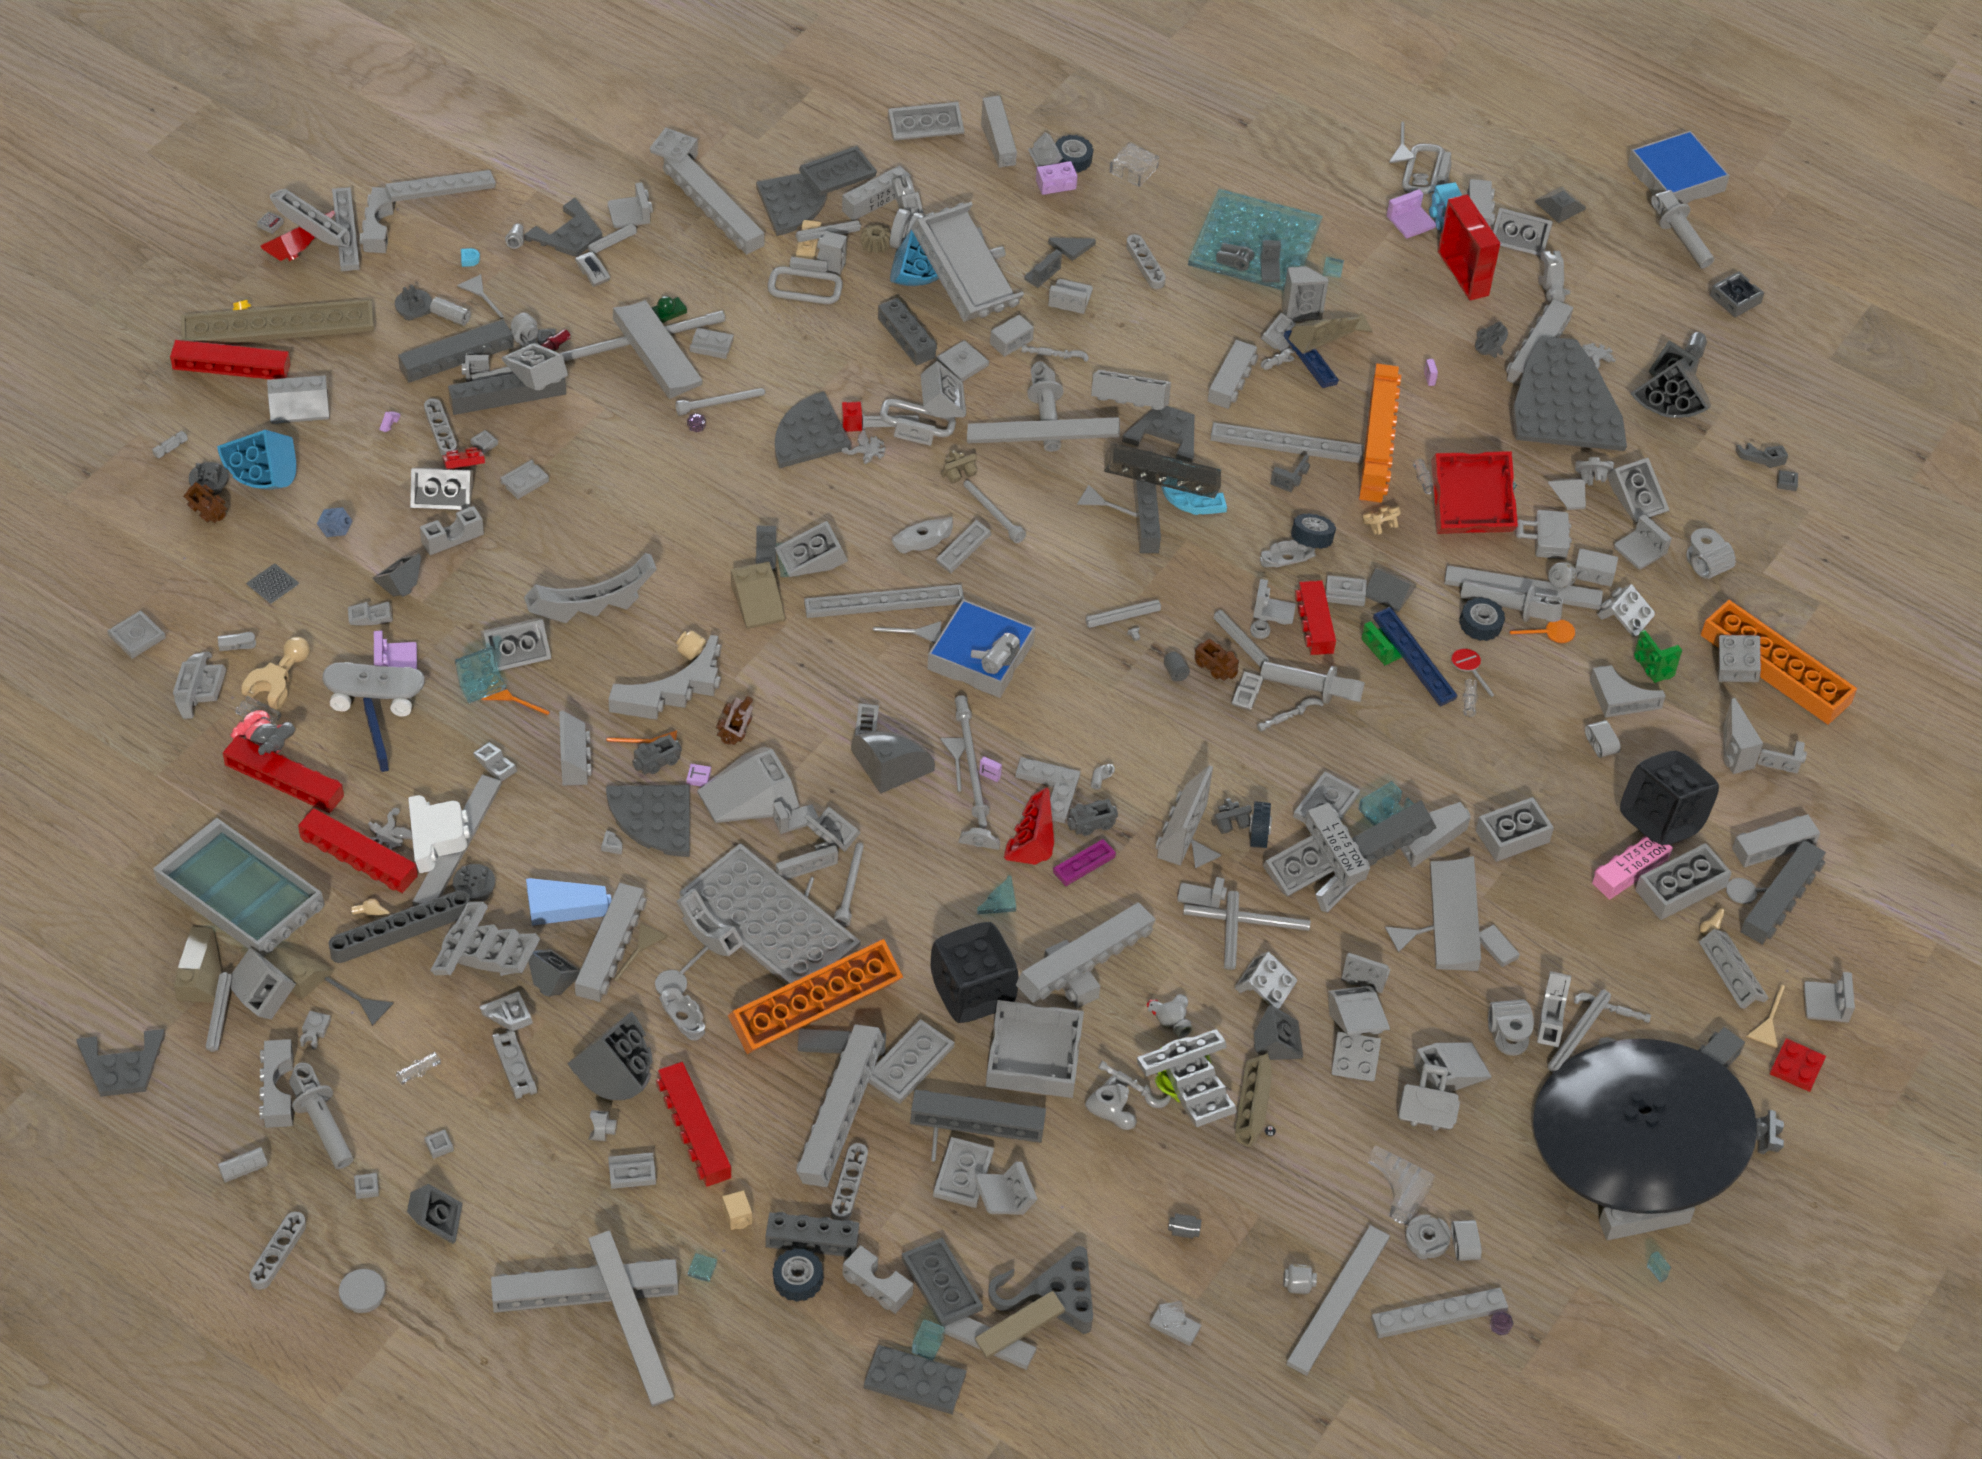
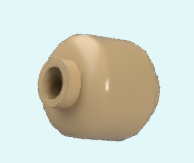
(690, 645)

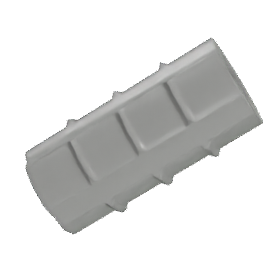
(450, 311)
(242, 1164)

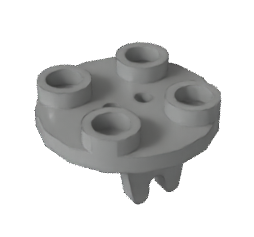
(1592, 468)

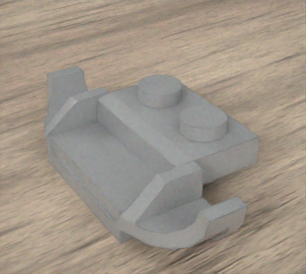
(197, 683)

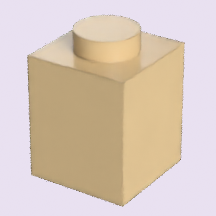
(737, 1210)

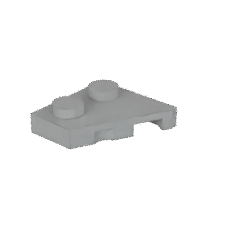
(508, 1012)

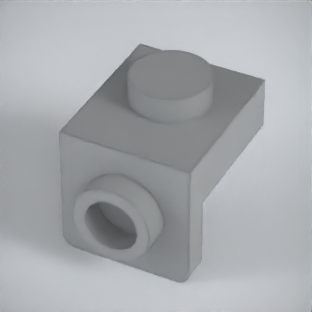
(475, 364)

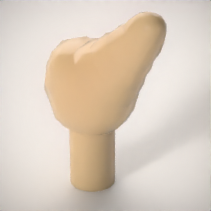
(370, 907)
(1712, 923)

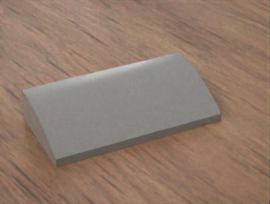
(925, 121)
(1298, 866)

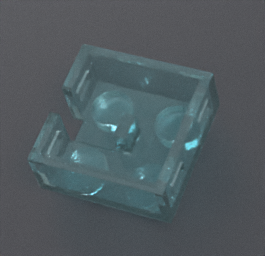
(1383, 803)

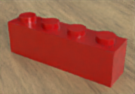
(1316, 617)

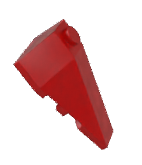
(290, 243)
(1035, 833)

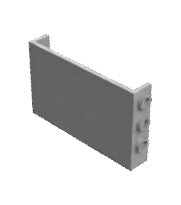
(964, 263)

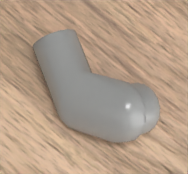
(1101, 773)

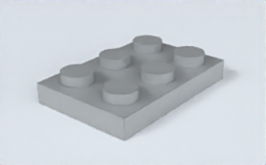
(1328, 790)
(959, 1169)

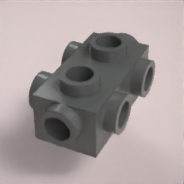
(656, 754)
(1092, 817)

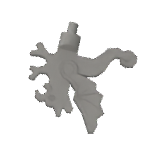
(1598, 354)
(868, 449)
(388, 832)

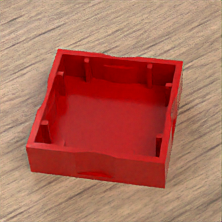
(1469, 247)
(1474, 492)

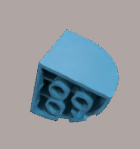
(911, 264)
(261, 460)

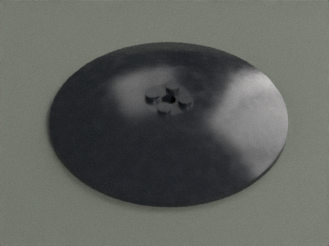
(1650, 1162)

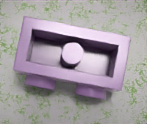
(1056, 178)

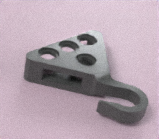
(1060, 1277)

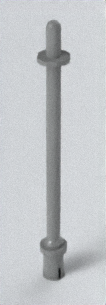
(964, 715)

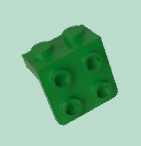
(1379, 644)
(1656, 663)

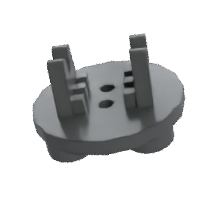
(413, 303)
(1491, 339)
(211, 474)
(483, 883)

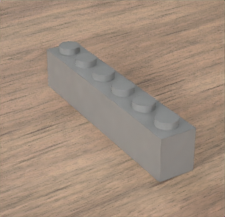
(1551, 324)
(610, 942)

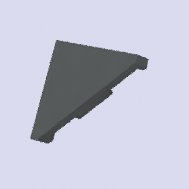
(1072, 247)

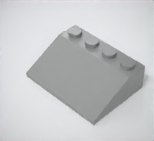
(1184, 818)

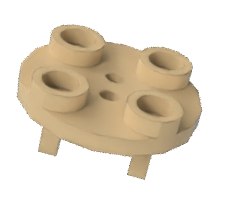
(1384, 514)

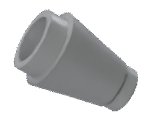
(514, 238)

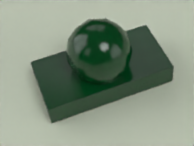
(669, 308)

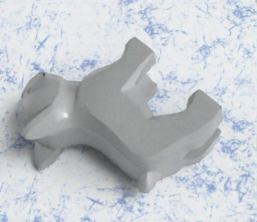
(1553, 276)

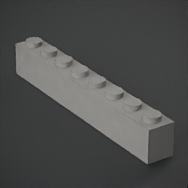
(715, 204)
(1085, 952)
(840, 1106)
(579, 1286)

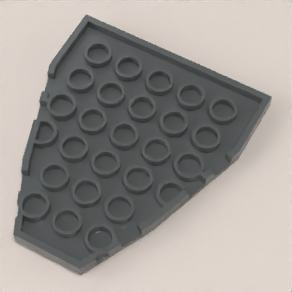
(1566, 399)

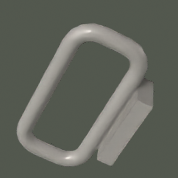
(1441, 170)
(806, 268)
(914, 430)

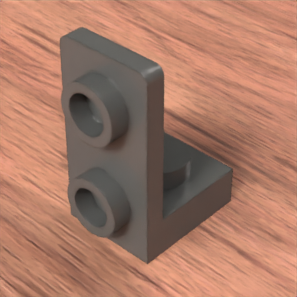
(1270, 261)
(1287, 480)
(766, 545)

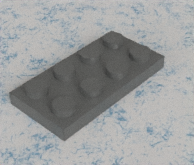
(837, 170)
(942, 1282)
(915, 1379)

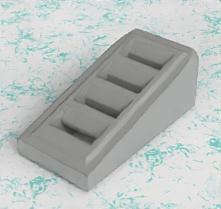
(866, 709)

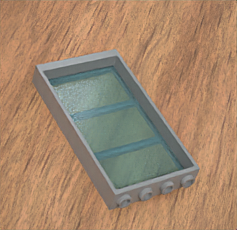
(239, 887)

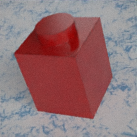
(851, 416)

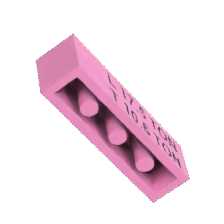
(1629, 866)

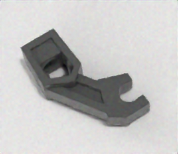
(1771, 457)

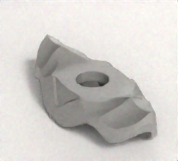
(910, 539)

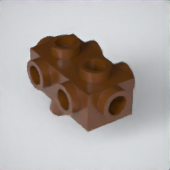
(201, 499)
(1217, 660)
(736, 718)

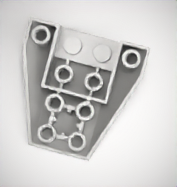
(749, 788)

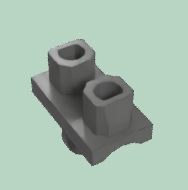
(1224, 819)
(1766, 1133)

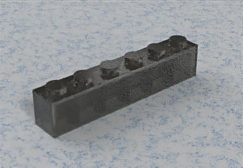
(1162, 470)

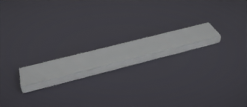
(1043, 430)
(1287, 442)
(1571, 595)
(883, 601)
(445, 866)
(1338, 1300)
(631, 1318)

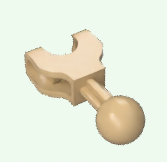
(275, 677)

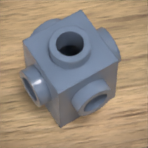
(334, 522)

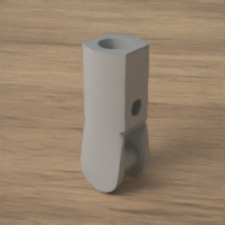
(236, 641)

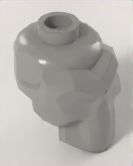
(524, 329)

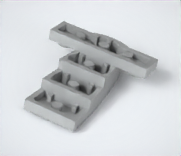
(483, 945)
(1193, 1075)

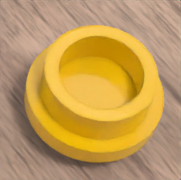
(241, 305)

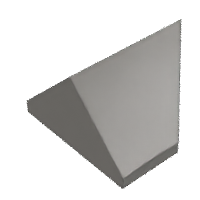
(1571, 492)

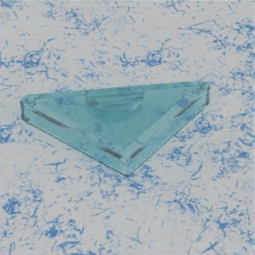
(1000, 900)

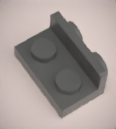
(1045, 269)

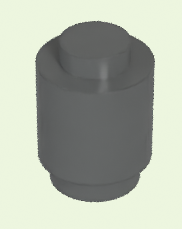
(1696, 344)
(1176, 666)
(1185, 1226)

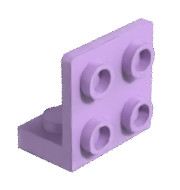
(1408, 214)
(394, 654)

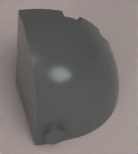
(1674, 392)
(891, 758)
(616, 1061)

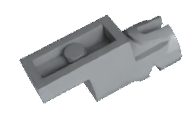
(906, 197)

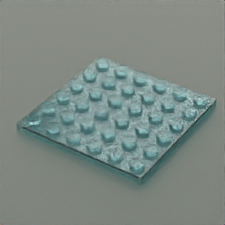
(1246, 223)

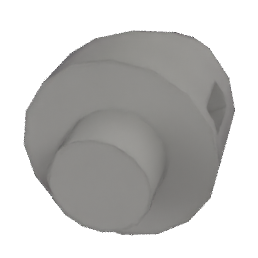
(602, 1125)

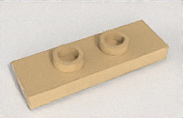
(808, 248)

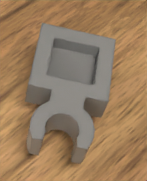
(314, 1026)

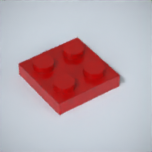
(470, 457)
(1797, 1065)

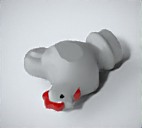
(1172, 1014)

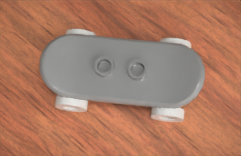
(372, 682)

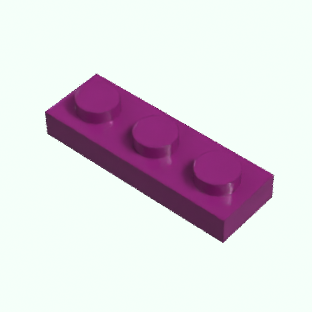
(1084, 862)

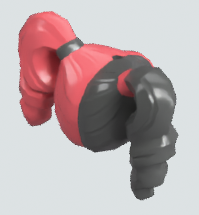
(259, 729)

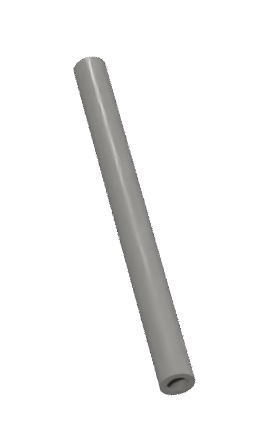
(1247, 917)

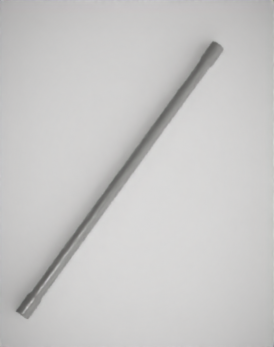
(708, 319)

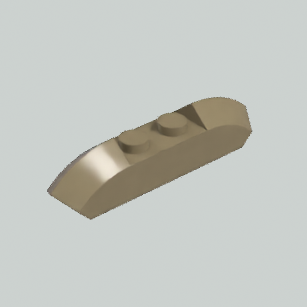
(1253, 1100)

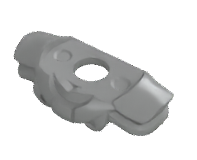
(1275, 555)
(675, 1002)

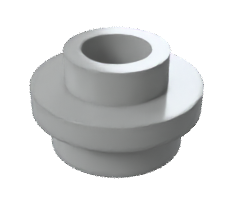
(1260, 629)

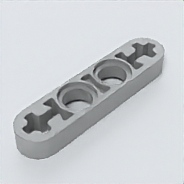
(1142, 262)
(443, 427)
(849, 1182)
(280, 1251)

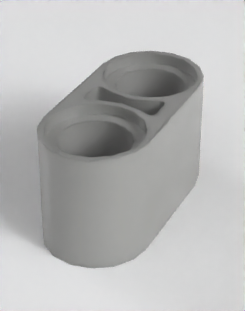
(1602, 738)
(1466, 1240)

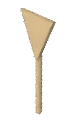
(1765, 1032)

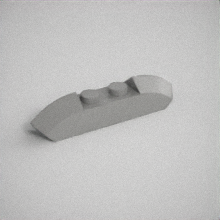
(310, 218)

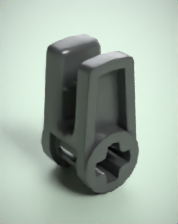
(1234, 256)

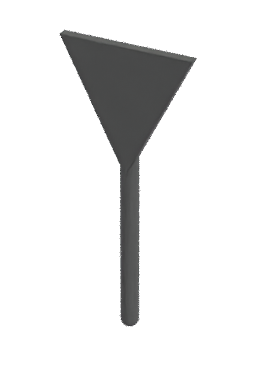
(372, 1008)

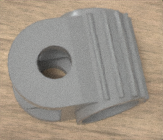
(1716, 556)
(1513, 1022)

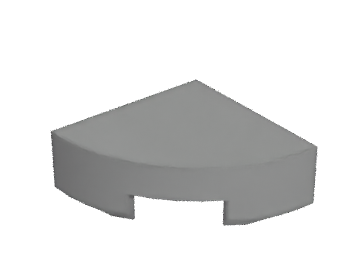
(611, 843)

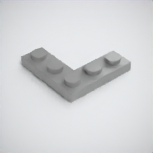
(1061, 778)

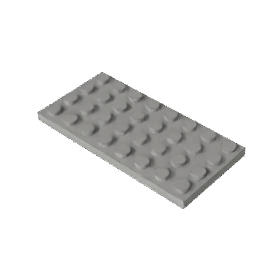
(771, 916)

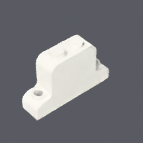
(436, 830)

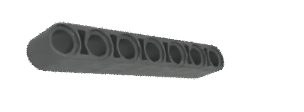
(388, 930)

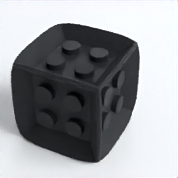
(1669, 797)
(973, 971)

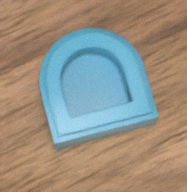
(469, 257)

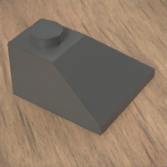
(1560, 204)
(400, 575)
(551, 972)
(1278, 1036)
(435, 1211)

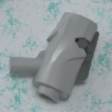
(1000, 655)

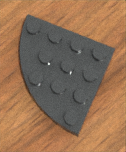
(789, 202)
(809, 432)
(653, 815)

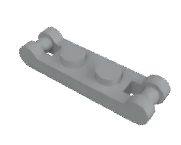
(514, 1064)

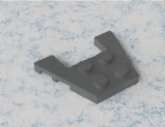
(571, 237)
(1169, 425)
(122, 1071)

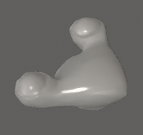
(1109, 1101)

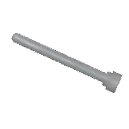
(683, 407)
(1016, 533)
(843, 914)

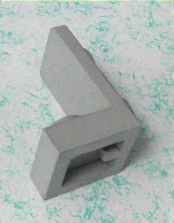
(793, 819)

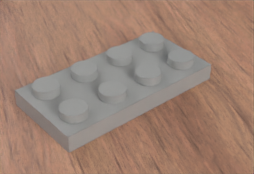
(910, 1061)

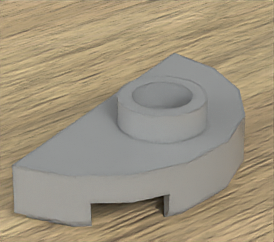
(980, 838)

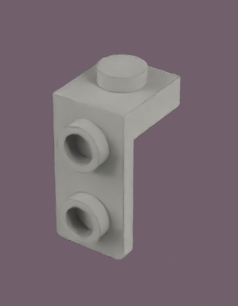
(1784, 761)
(1201, 895)

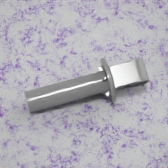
(1674, 216)
(1045, 393)
(1532, 603)
(1328, 684)
(313, 1099)

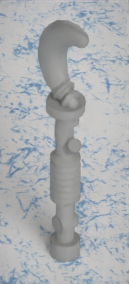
(1048, 352)
(1284, 716)
(1618, 1009)
(1145, 1091)

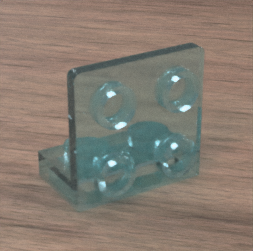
(479, 675)

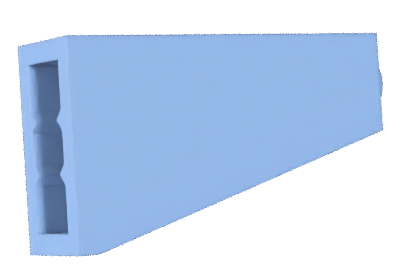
(565, 901)

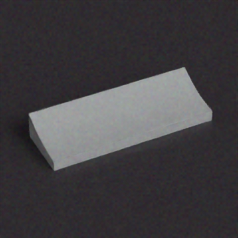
(656, 348)
(1455, 914)

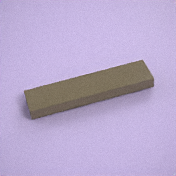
(1019, 1324)

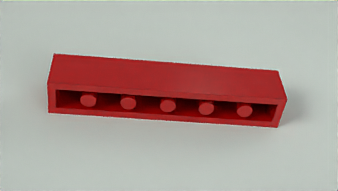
(230, 360)
(284, 774)
(357, 850)
(694, 1124)

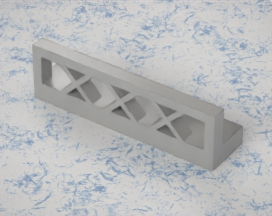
(1732, 968)

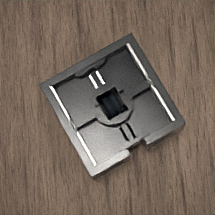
(1737, 294)

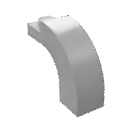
(718, 937)
(1553, 1009)

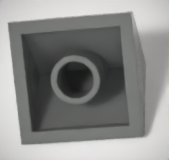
(1671, 354)
(1389, 589)

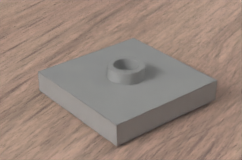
(963, 361)
(136, 634)

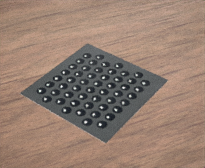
(272, 583)

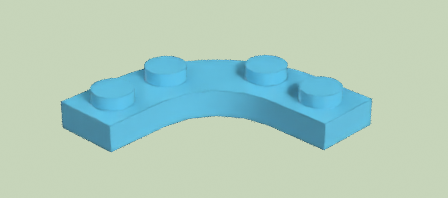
(1195, 503)

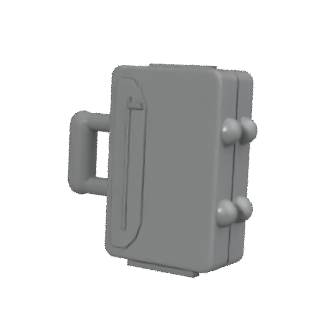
(1550, 534)
(1429, 1105)

